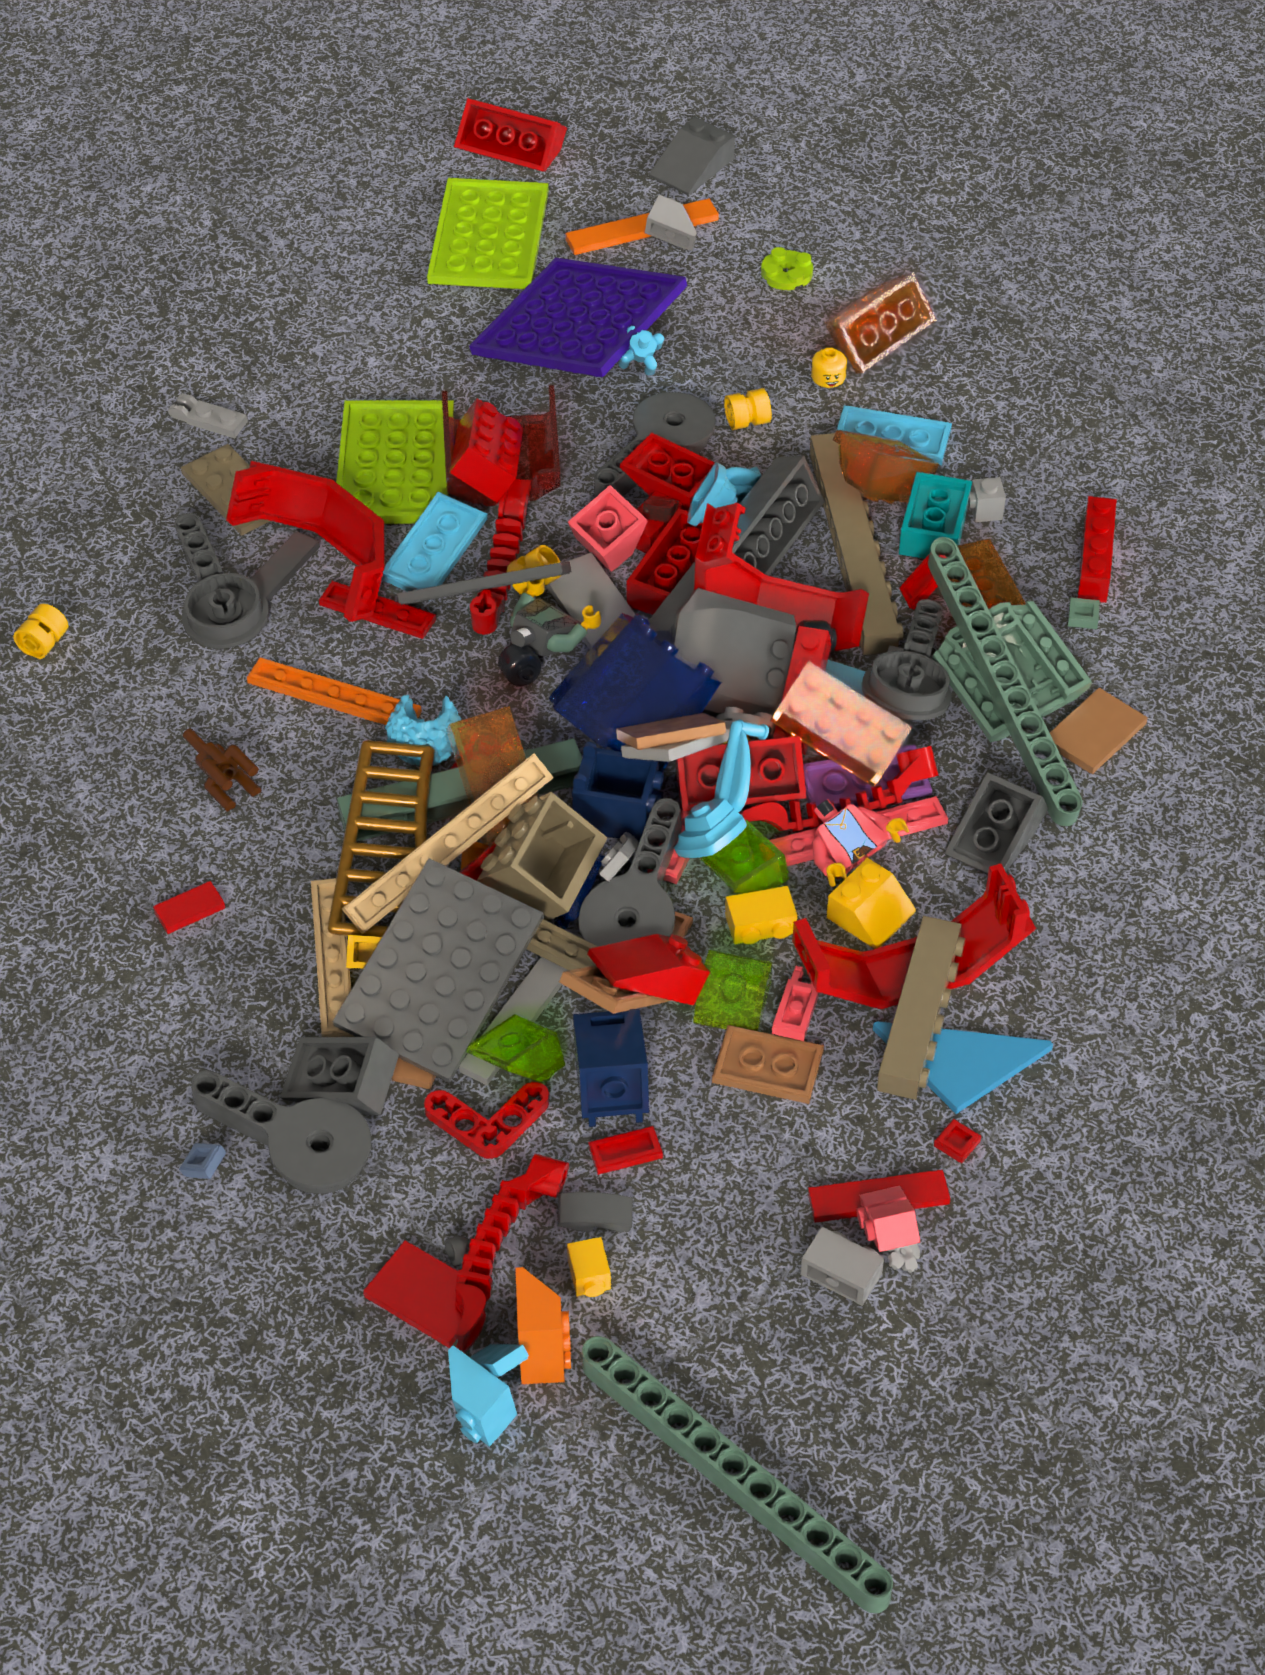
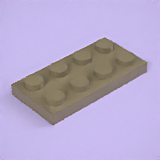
(214, 479)

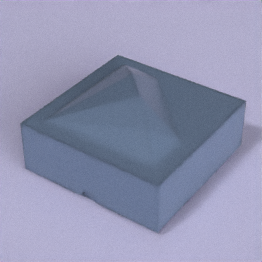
(202, 1160)

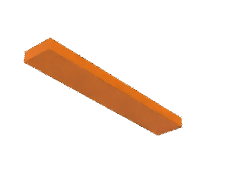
(631, 228)
(324, 691)

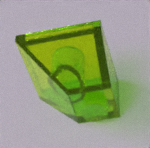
(520, 1048)

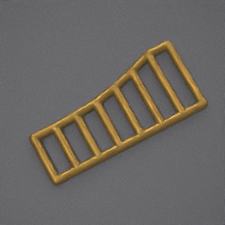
(356, 822)

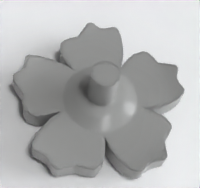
(904, 1257)

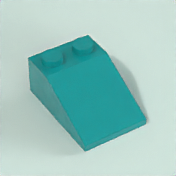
(933, 511)

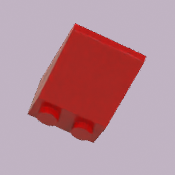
(667, 469)
(653, 967)

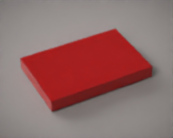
(418, 1292)

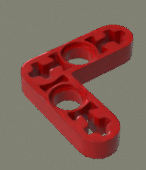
(485, 1128)

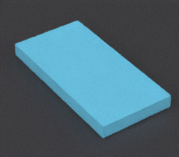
(921, 434)
(434, 544)

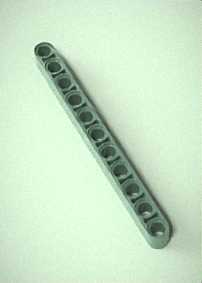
(1004, 692)
(742, 1485)

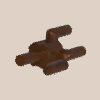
(222, 767)

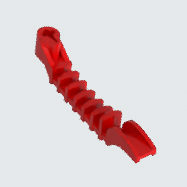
(511, 520)
(913, 766)
(474, 1280)

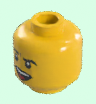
(829, 368)

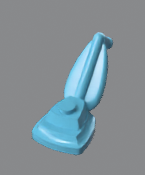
(721, 488)
(717, 822)

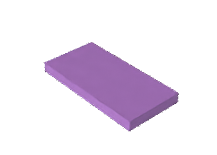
(831, 781)

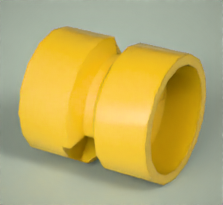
(751, 408)
(537, 557)
(41, 631)

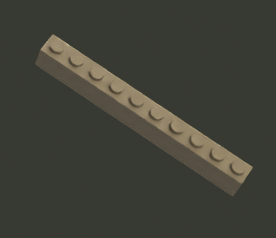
(855, 546)

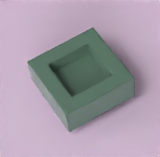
(1083, 613)

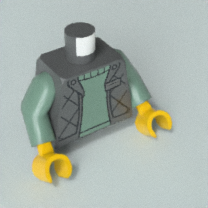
(546, 627)

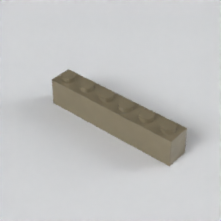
(919, 1008)

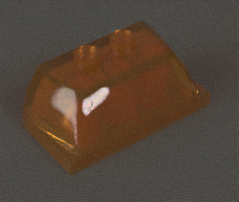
(881, 321)
(880, 465)

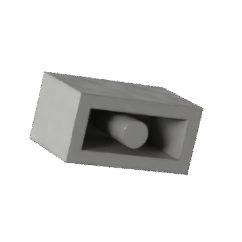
(842, 1265)

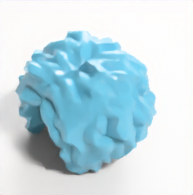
(408, 729)

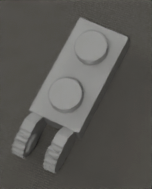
(208, 416)
(618, 855)

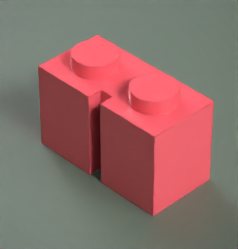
(888, 1219)

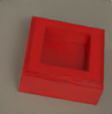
(957, 1141)

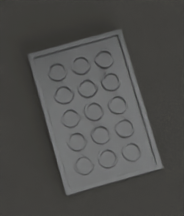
(439, 969)

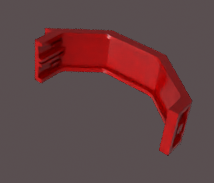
(321, 507)
(729, 575)
(877, 976)

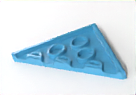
(973, 1062)

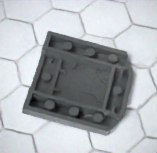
(742, 644)

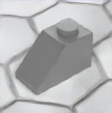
(671, 223)

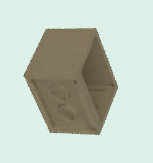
(543, 855)

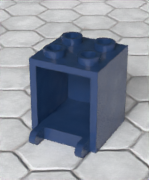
(616, 791)
(611, 1064)

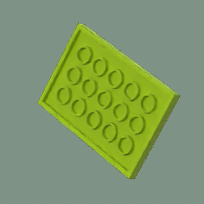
(488, 233)
(393, 455)

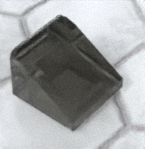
(660, 508)

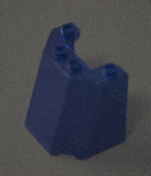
(631, 682)

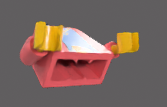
(850, 837)

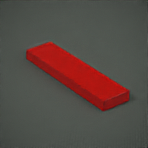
(386, 611)
(842, 1199)

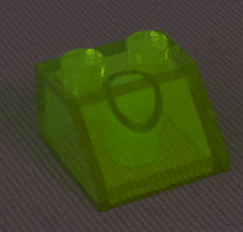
(749, 863)
(733, 991)

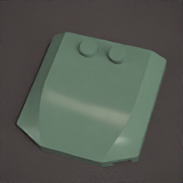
(1039, 654)

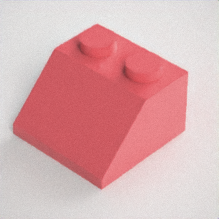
(609, 528)

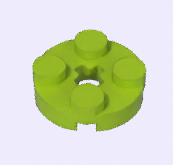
(799, 268)

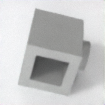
(987, 499)

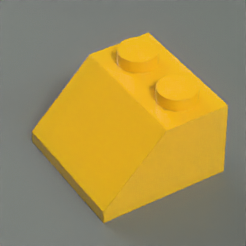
(870, 904)

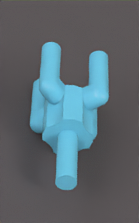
(642, 349)

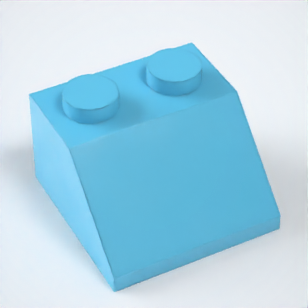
(480, 1399)

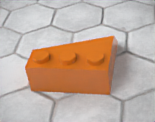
(541, 1330)

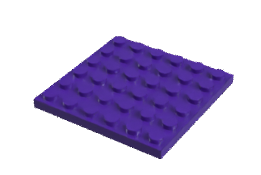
(578, 316)

